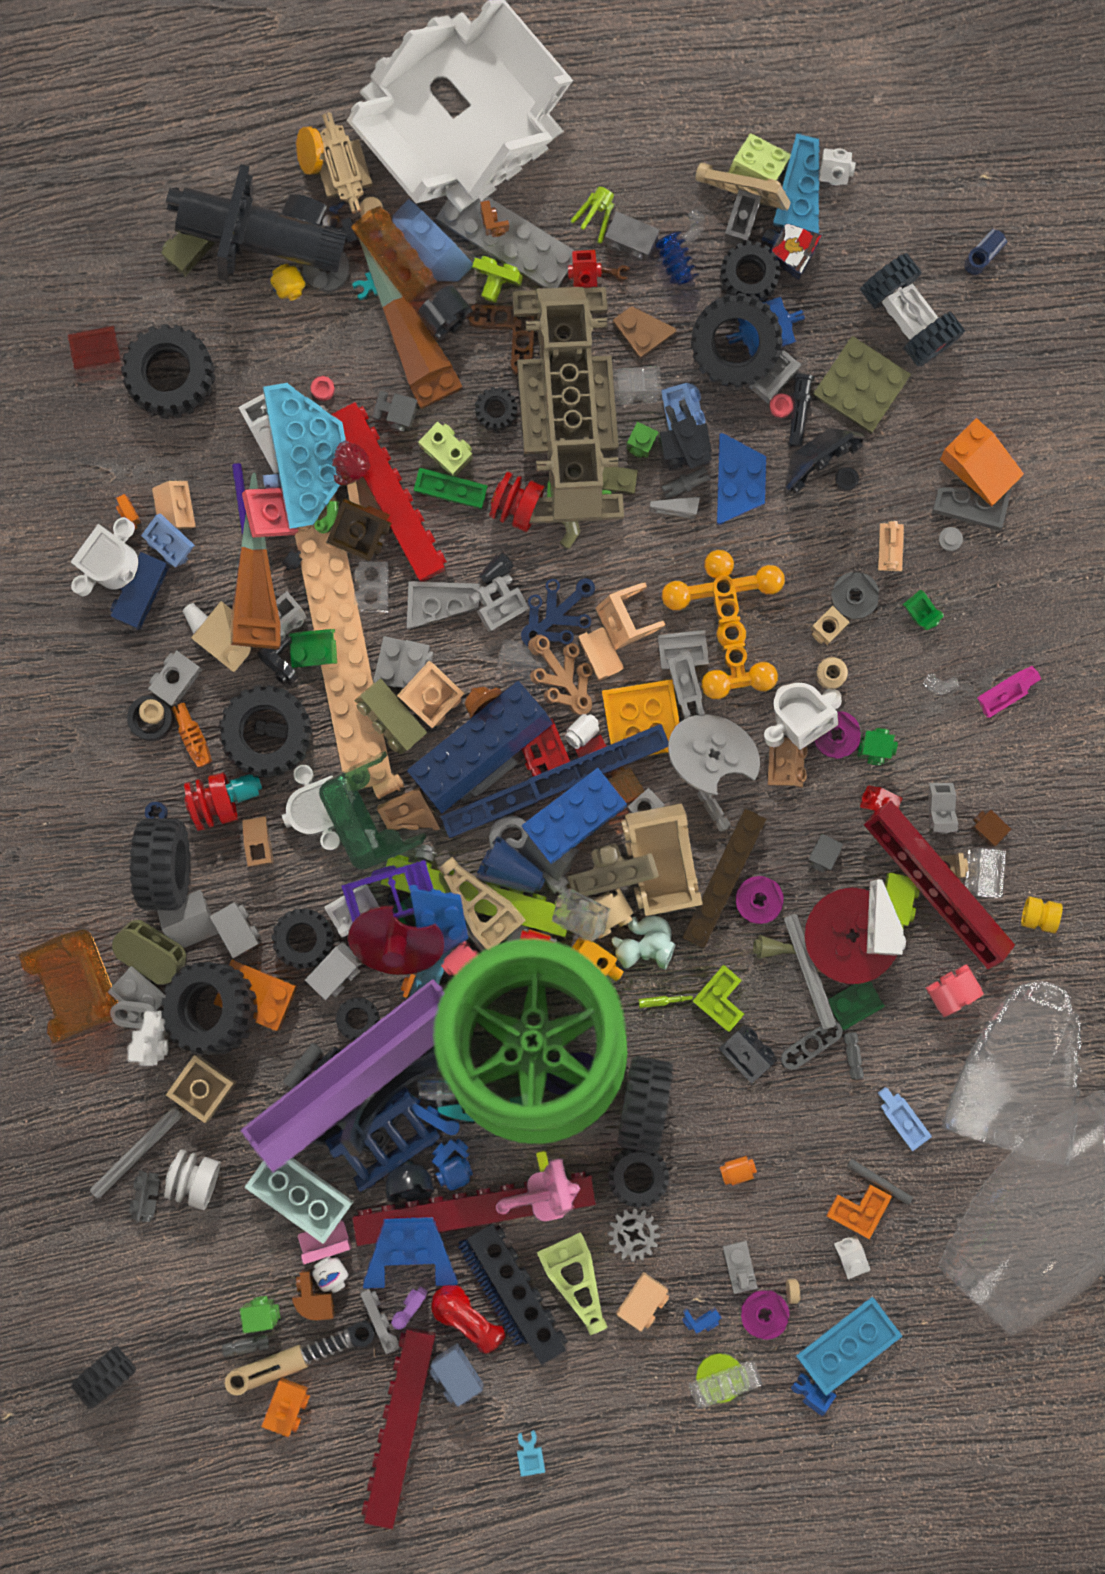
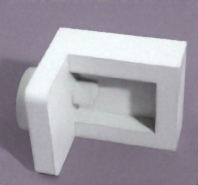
(852, 1256)

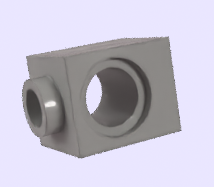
(648, 797)

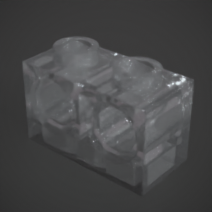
(379, 586)

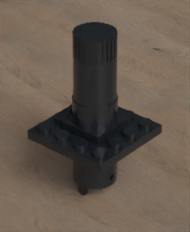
(252, 228)

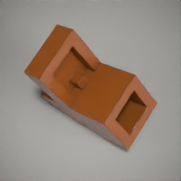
(309, 1304)

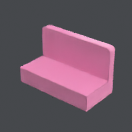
(315, 1250)

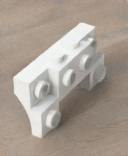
(149, 1042)

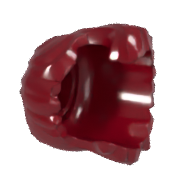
(350, 463)

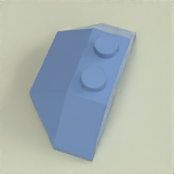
(431, 243)

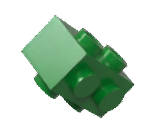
(877, 746)

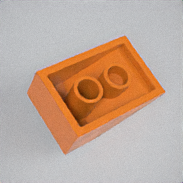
(982, 462)
(272, 996)

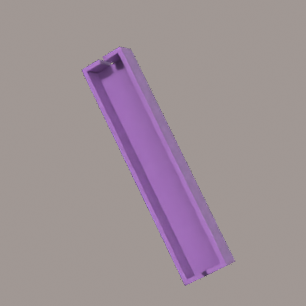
(346, 1079)

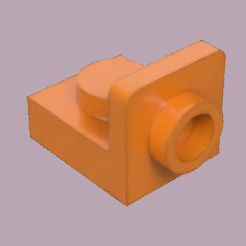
(127, 510)

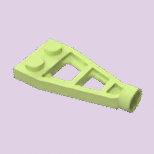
(562, 1254)

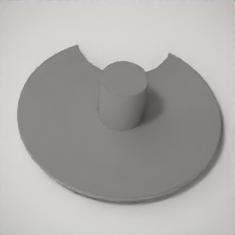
(709, 748)

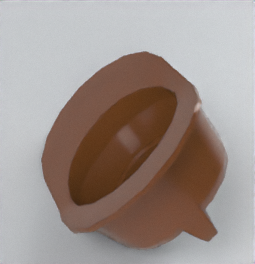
(480, 698)

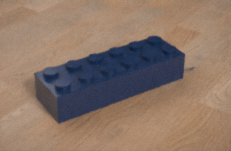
(480, 746)

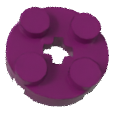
(851, 738)
(772, 904)
(777, 1319)

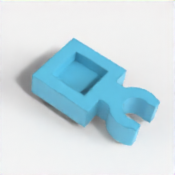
(530, 1458)

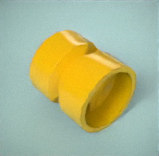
(1039, 914)

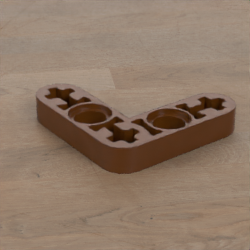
(511, 324)

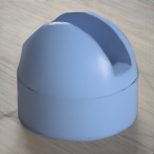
(271, 481)

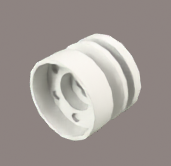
(192, 1179)

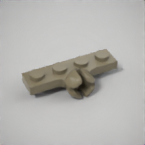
(612, 871)

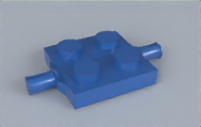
(749, 334)

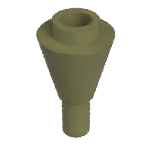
(769, 947)

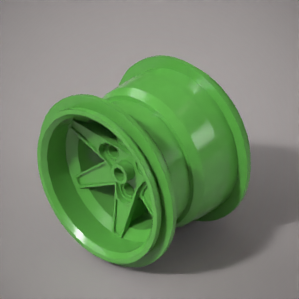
(537, 966)

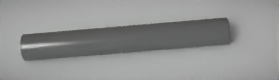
(879, 1181)

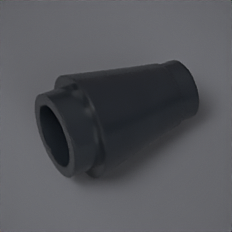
(498, 566)

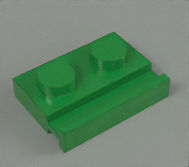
(313, 648)

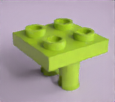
(496, 276)

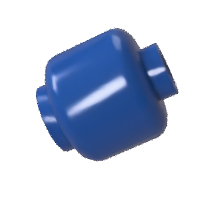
(454, 1173)

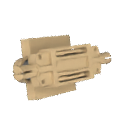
(344, 165)

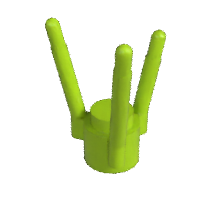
(599, 201)

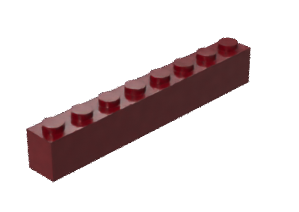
(939, 885)
(399, 1427)

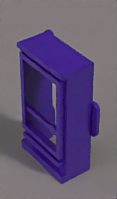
(415, 873)

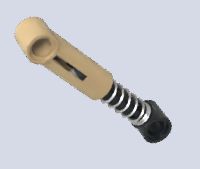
(296, 1358)

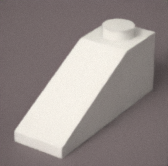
(884, 927)

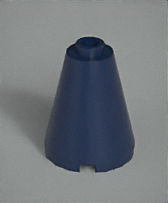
(509, 868)

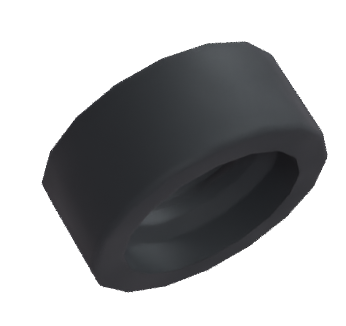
(150, 736)

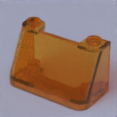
(73, 983)

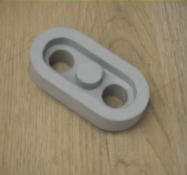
(135, 1013)

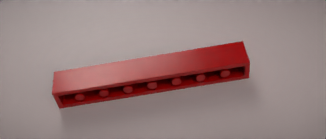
(390, 496)

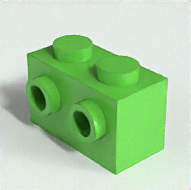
(259, 1314)

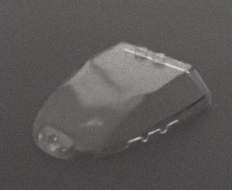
(1019, 1069)

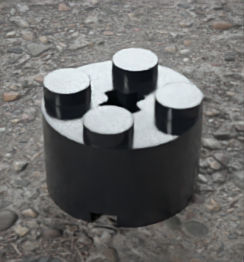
(445, 312)

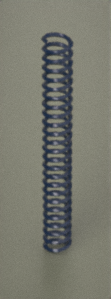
(491, 1291)

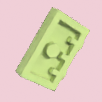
(759, 159)

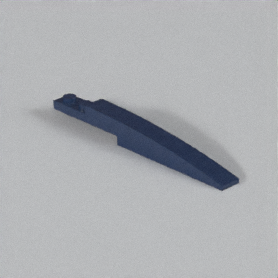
(554, 781)

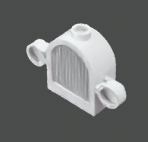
(106, 558)
(802, 714)
(307, 812)

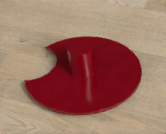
(838, 938)
(391, 946)

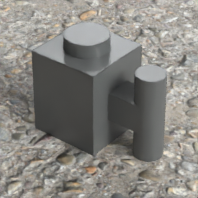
(400, 411)

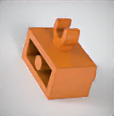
(285, 1407)

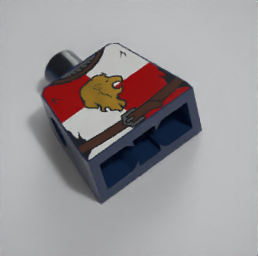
(793, 247)

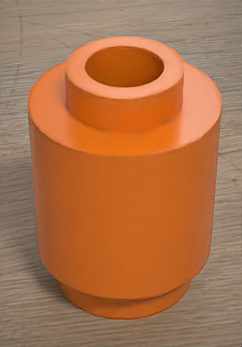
(738, 1170)

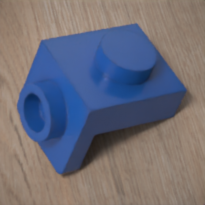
(442, 1152)
(706, 1321)

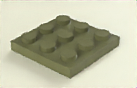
(861, 384)

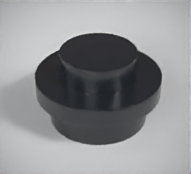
(292, 560)

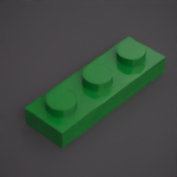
(450, 488)

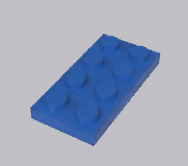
(574, 816)

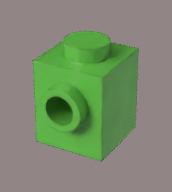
(641, 440)

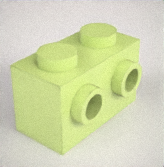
(446, 449)

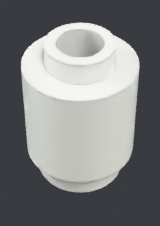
(582, 731)

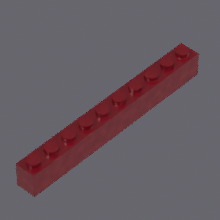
(461, 1209)

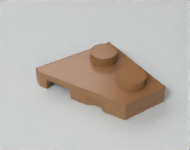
(642, 330)
(409, 812)

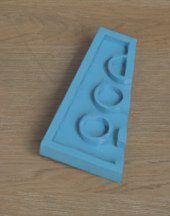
(802, 186)

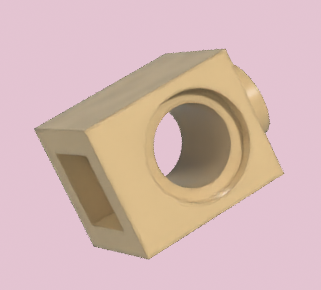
(836, 619)

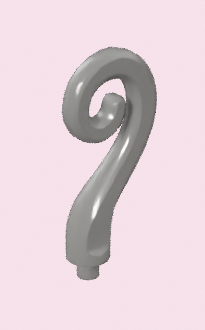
(514, 821)

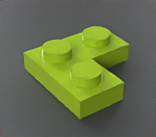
(714, 1002)

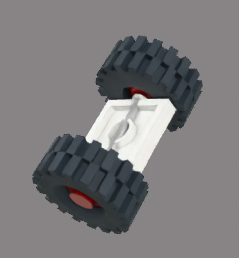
(910, 310)

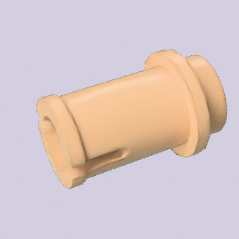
(388, 786)

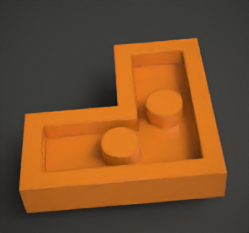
(861, 1217)

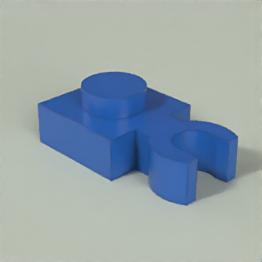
(814, 1396)

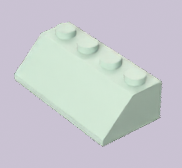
(301, 1197)

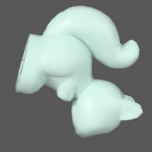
(654, 945)

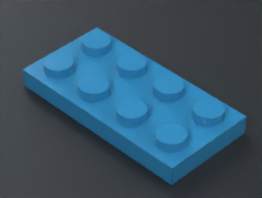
(848, 1345)

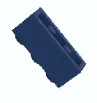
(140, 592)

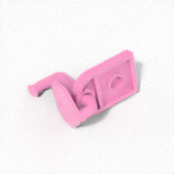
(548, 1194)

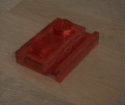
(94, 347)

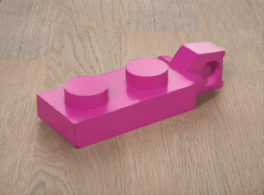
(1008, 691)

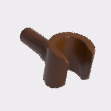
(615, 272)

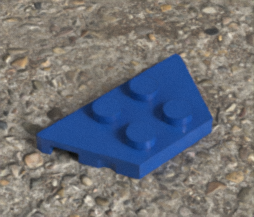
(739, 479)
(444, 911)

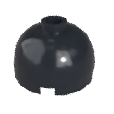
(408, 1182)

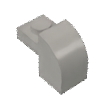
(942, 807)

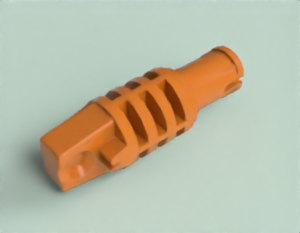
(192, 736)

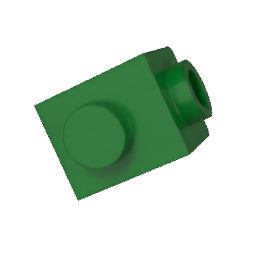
(923, 611)

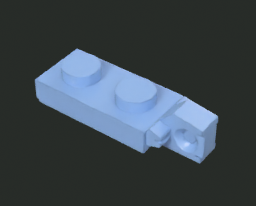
(904, 1119)

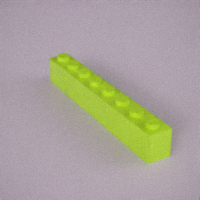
(534, 909)

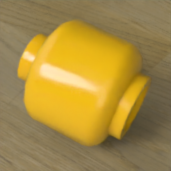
(287, 282)

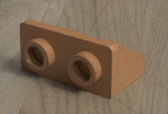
(787, 765)

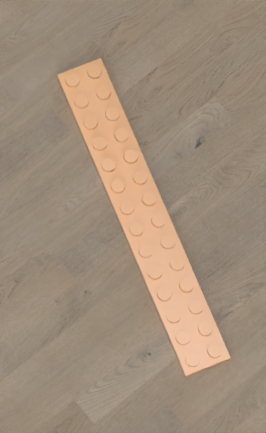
(332, 607)

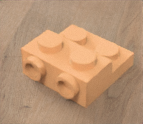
(431, 695)

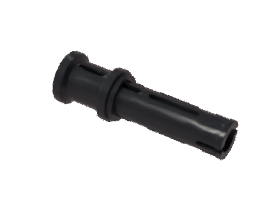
(801, 398)

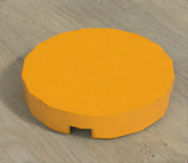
(309, 147)

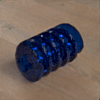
(675, 260)

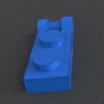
(432, 1115)

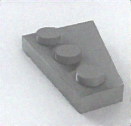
(438, 601)

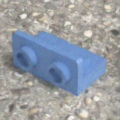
(691, 395)
(167, 541)

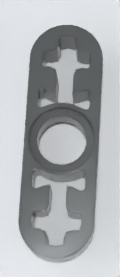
(800, 1061)

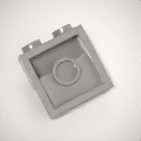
(401, 661)

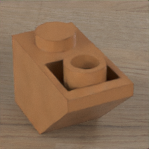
(257, 842)

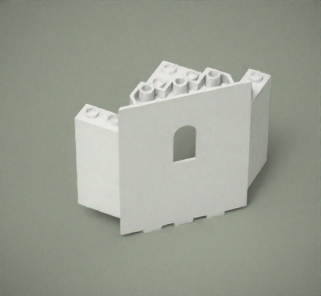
(502, 76)

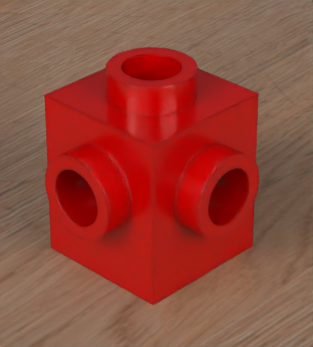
(584, 269)

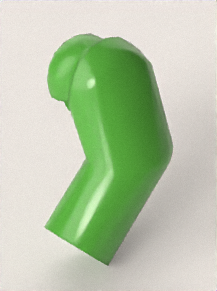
(326, 523)

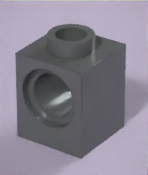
(824, 853)

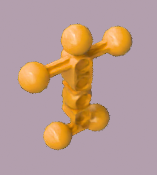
(719, 566)

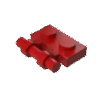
(551, 749)

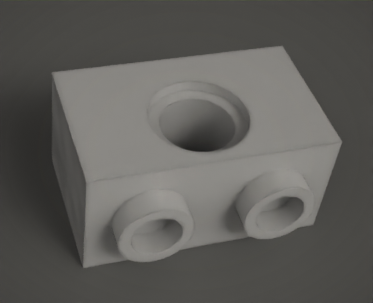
(187, 671)

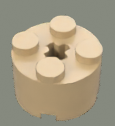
(619, 909)

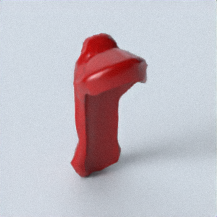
(454, 1309)

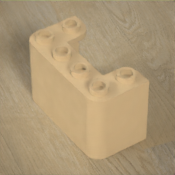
(665, 835)

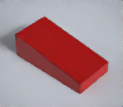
(593, 745)

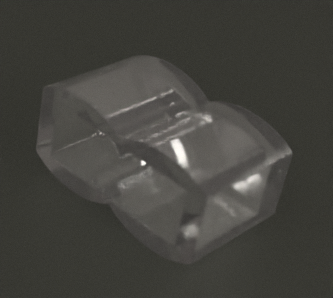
(637, 384)

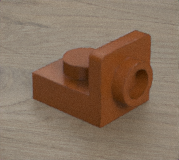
(489, 217)

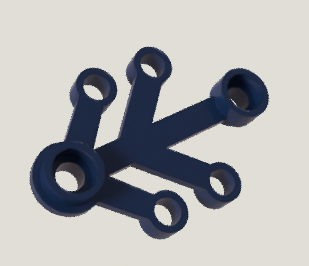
(554, 614)

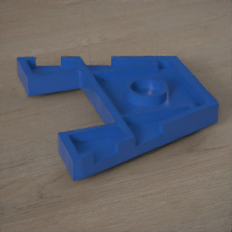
(409, 1243)

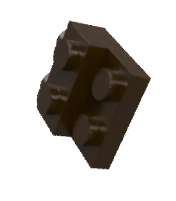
(359, 529)

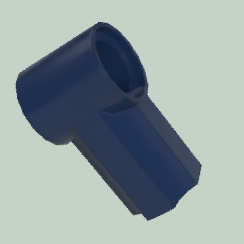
(985, 251)

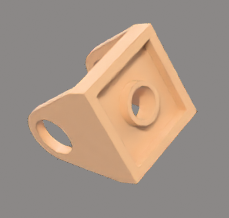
(617, 620)

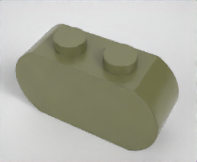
(149, 951)

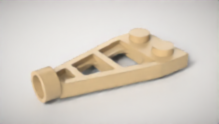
(770, 190)
(500, 925)

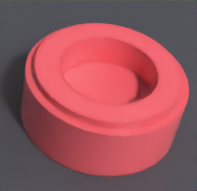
(322, 388)
(781, 405)

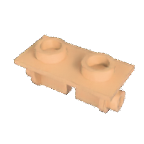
(891, 546)

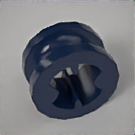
(149, 809)

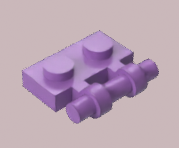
(412, 1302)

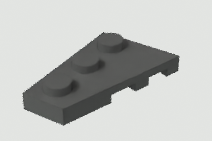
(968, 506)

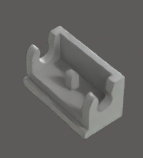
(777, 377)

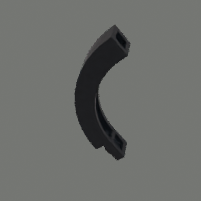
(359, 1119)

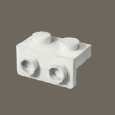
(339, 911)

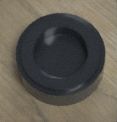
(846, 479)

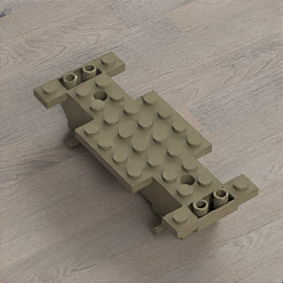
(568, 403)

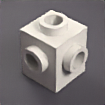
(836, 166)

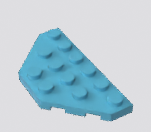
(304, 450)

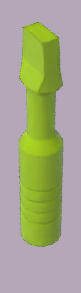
(661, 1001)

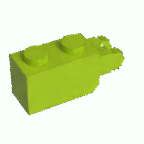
(902, 894)

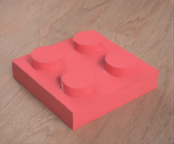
(266, 513)

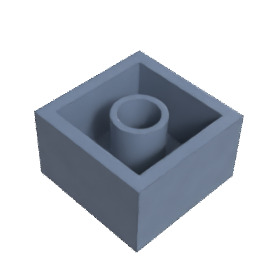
(456, 1375)

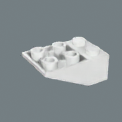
(257, 420)

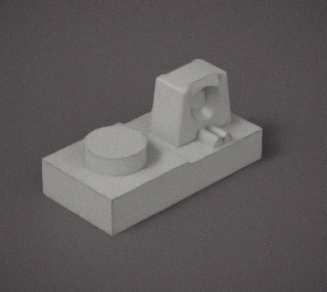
(740, 1267)

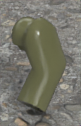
(572, 533)

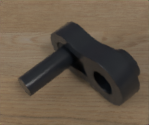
(283, 672)

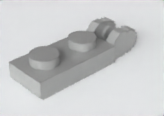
(685, 682)

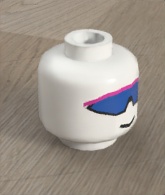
(330, 1274)

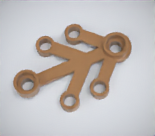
(563, 677)

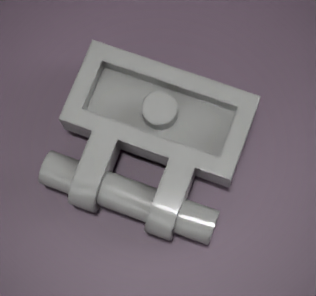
(502, 609)

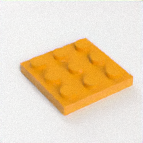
(640, 708)

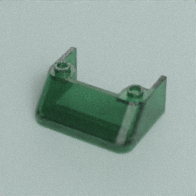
(352, 820)

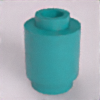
(243, 788)

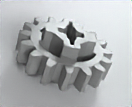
(629, 1244)

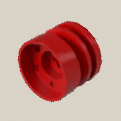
(515, 501)
(209, 802)

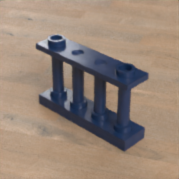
(426, 1137)

